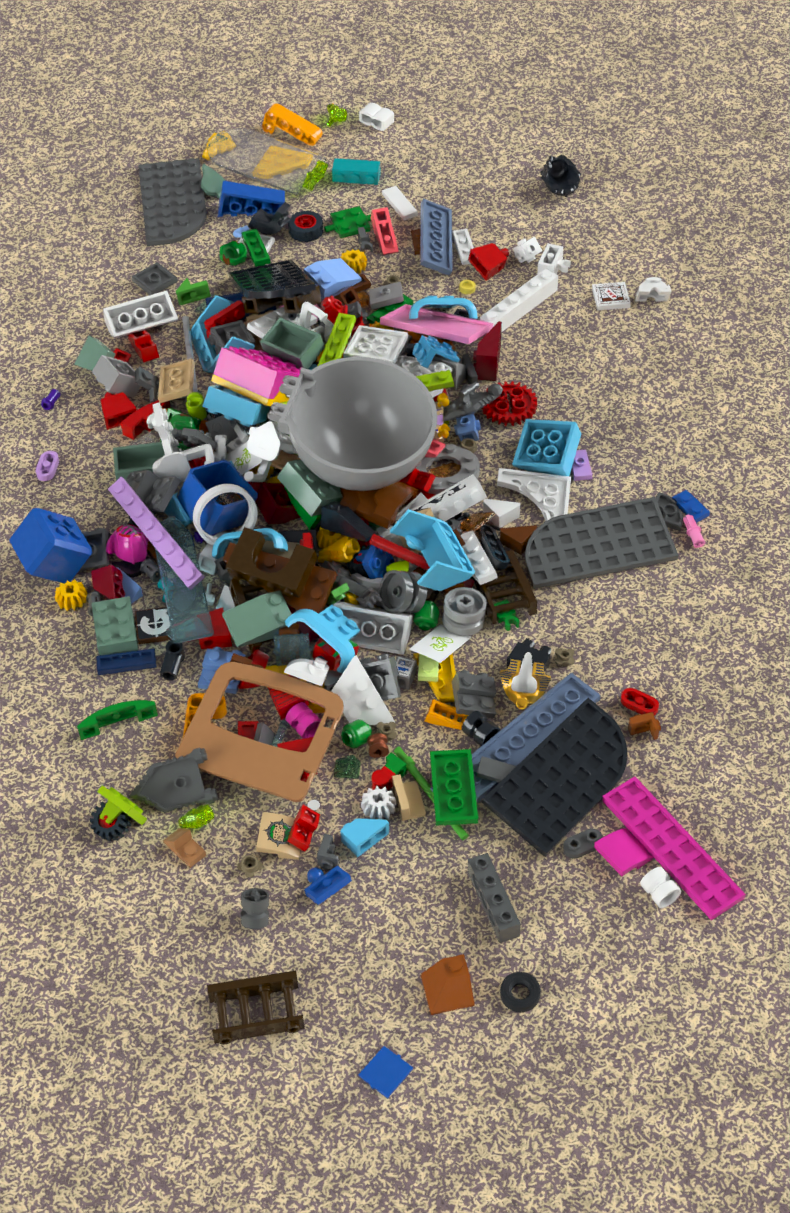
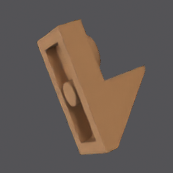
(185, 847)

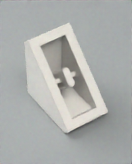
(504, 511)

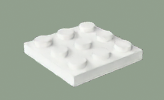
(376, 343)

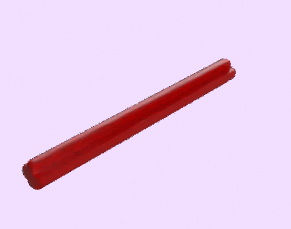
(406, 554)

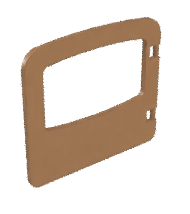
(250, 761)

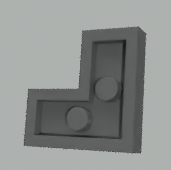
(148, 381)

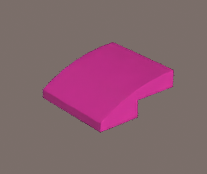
(623, 851)

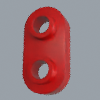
(640, 701)

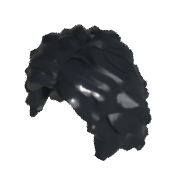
(560, 175)

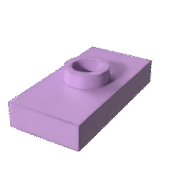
(581, 467)

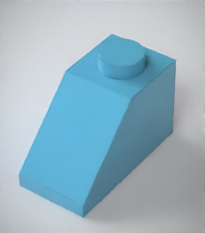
(363, 834)

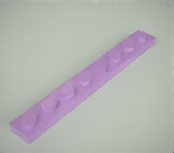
(156, 533)

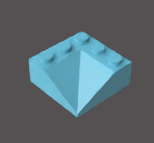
(235, 406)
(547, 446)

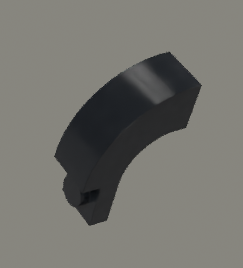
(269, 223)

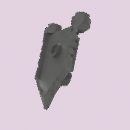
(470, 401)
(175, 783)

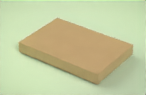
(176, 380)

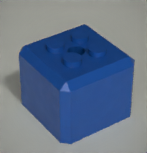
(215, 516)
(50, 545)

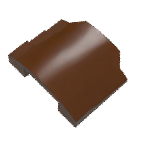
(379, 505)

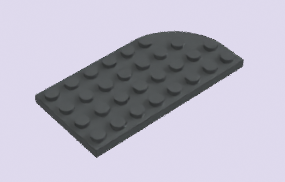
(172, 200)
(598, 543)

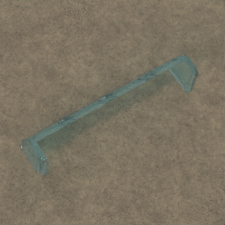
(185, 607)

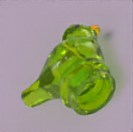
(336, 114)
(197, 817)

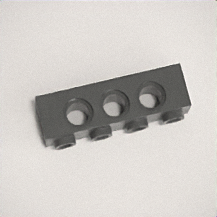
(493, 898)

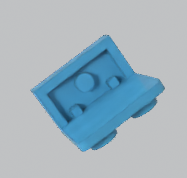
(428, 347)

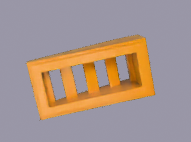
(438, 719)

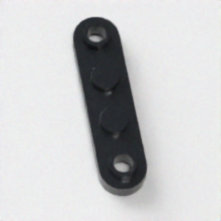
(492, 547)

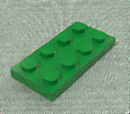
(453, 787)

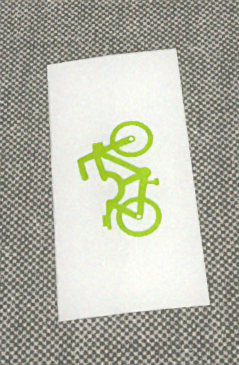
(243, 459)
(439, 644)

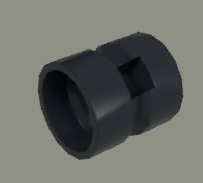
(479, 728)

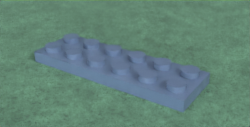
(436, 237)

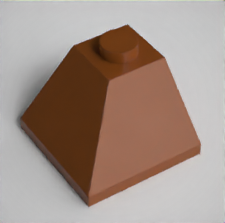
(448, 985)

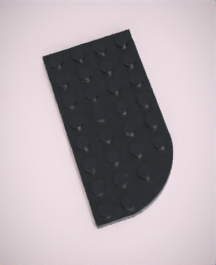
(272, 281)
(562, 778)

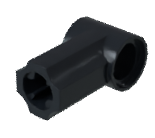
(172, 660)

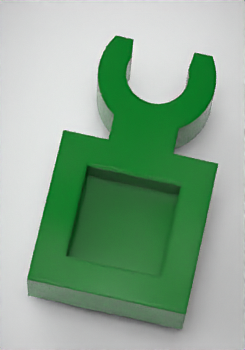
(507, 617)

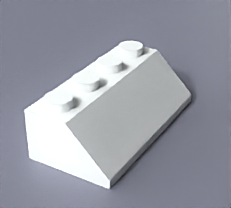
(139, 314)
(379, 628)

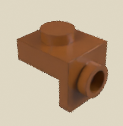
(644, 723)

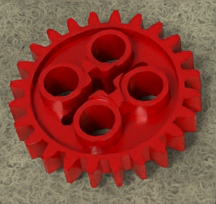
(522, 404)

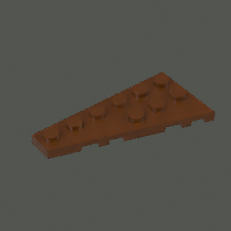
(317, 586)

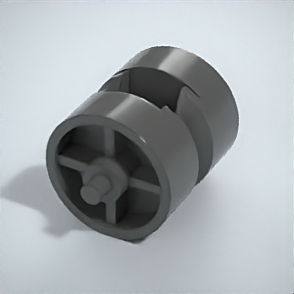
(254, 910)

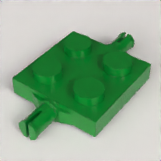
(348, 221)

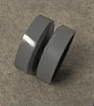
(401, 592)

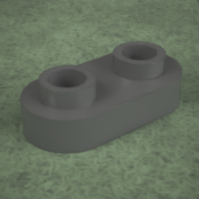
(583, 841)

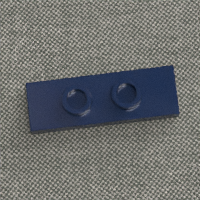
(126, 661)

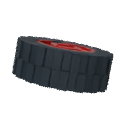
(305, 226)

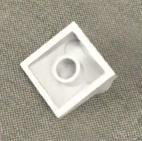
(309, 670)

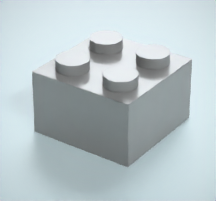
(116, 376)

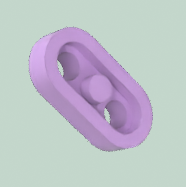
(45, 468)

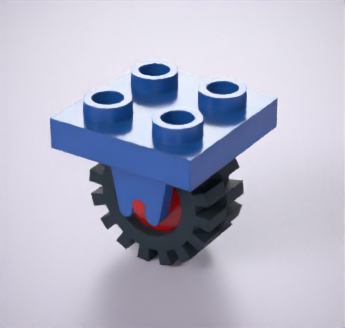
(370, 562)

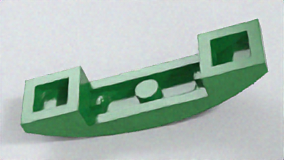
(117, 712)

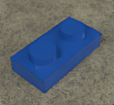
(690, 505)

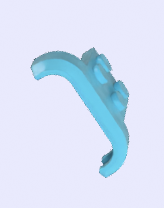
(443, 302)
(269, 535)
(333, 628)

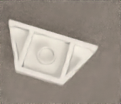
(360, 696)

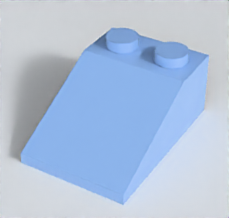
(331, 276)

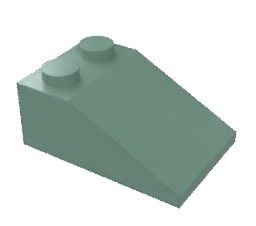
(257, 618)

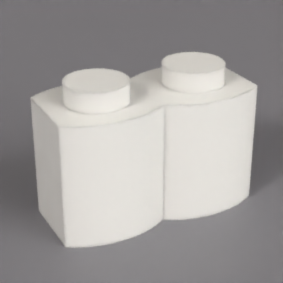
(376, 116)

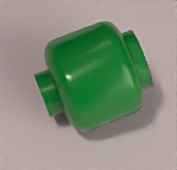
(427, 616)
(356, 733)

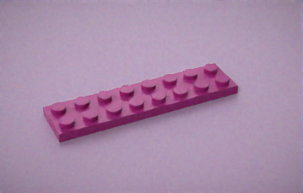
(673, 848)

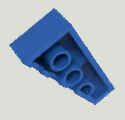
(248, 199)

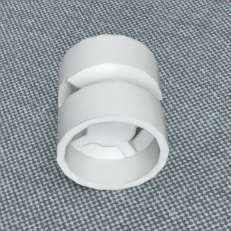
(660, 887)

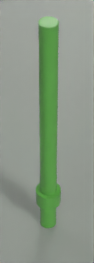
(424, 785)

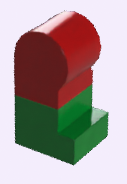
(393, 767)

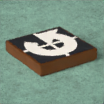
(152, 625)

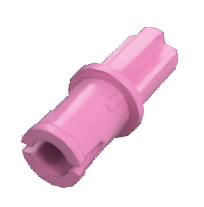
(693, 531)

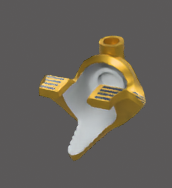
(523, 684)

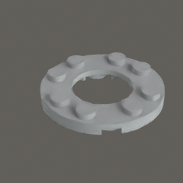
(461, 456)

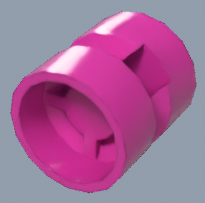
(303, 720)

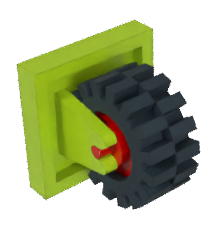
(113, 815)

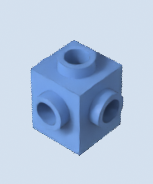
(467, 427)

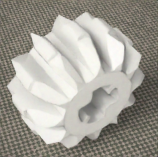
(378, 803)

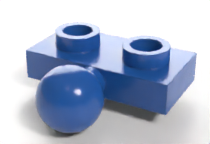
(325, 885)

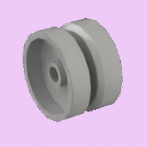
(464, 611)

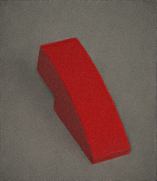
(143, 345)
(137, 421)

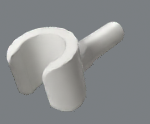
(210, 597)

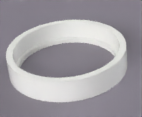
(215, 491)

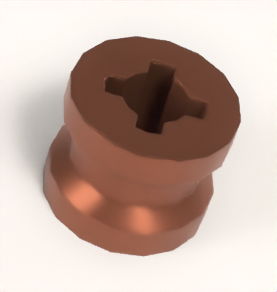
(377, 745)

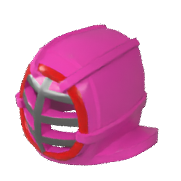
(130, 546)

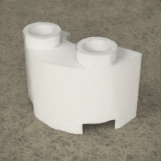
(653, 288)

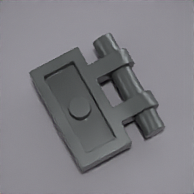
(193, 437)

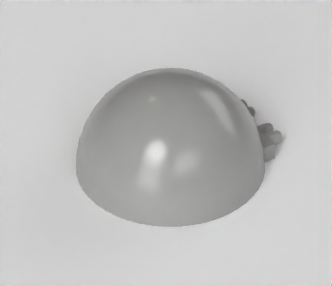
(357, 421)

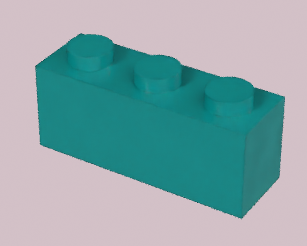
(356, 171)

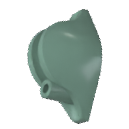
(211, 181)

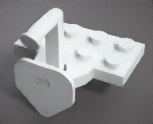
(305, 319)
(266, 444)
(175, 460)

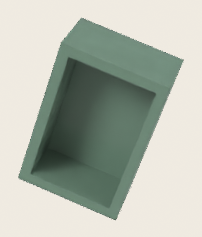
(293, 343)
(136, 458)
(307, 487)
(114, 626)

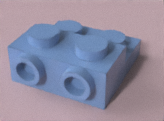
(212, 661)

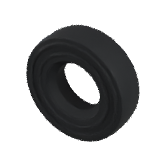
(526, 980)

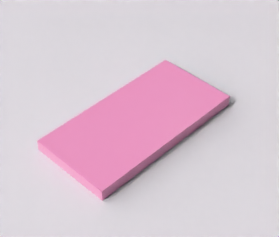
(437, 324)

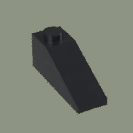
(344, 522)

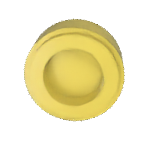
(467, 286)

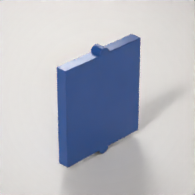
(385, 1072)

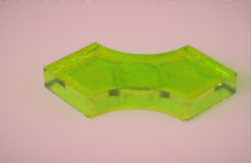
(315, 175)

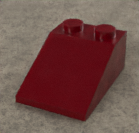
(488, 354)
(275, 504)

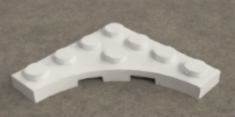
(545, 490)
(483, 568)

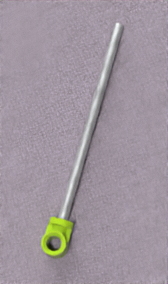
(195, 399)

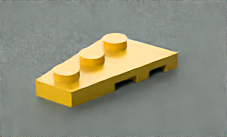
(443, 688)

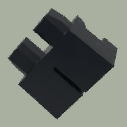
(538, 656)

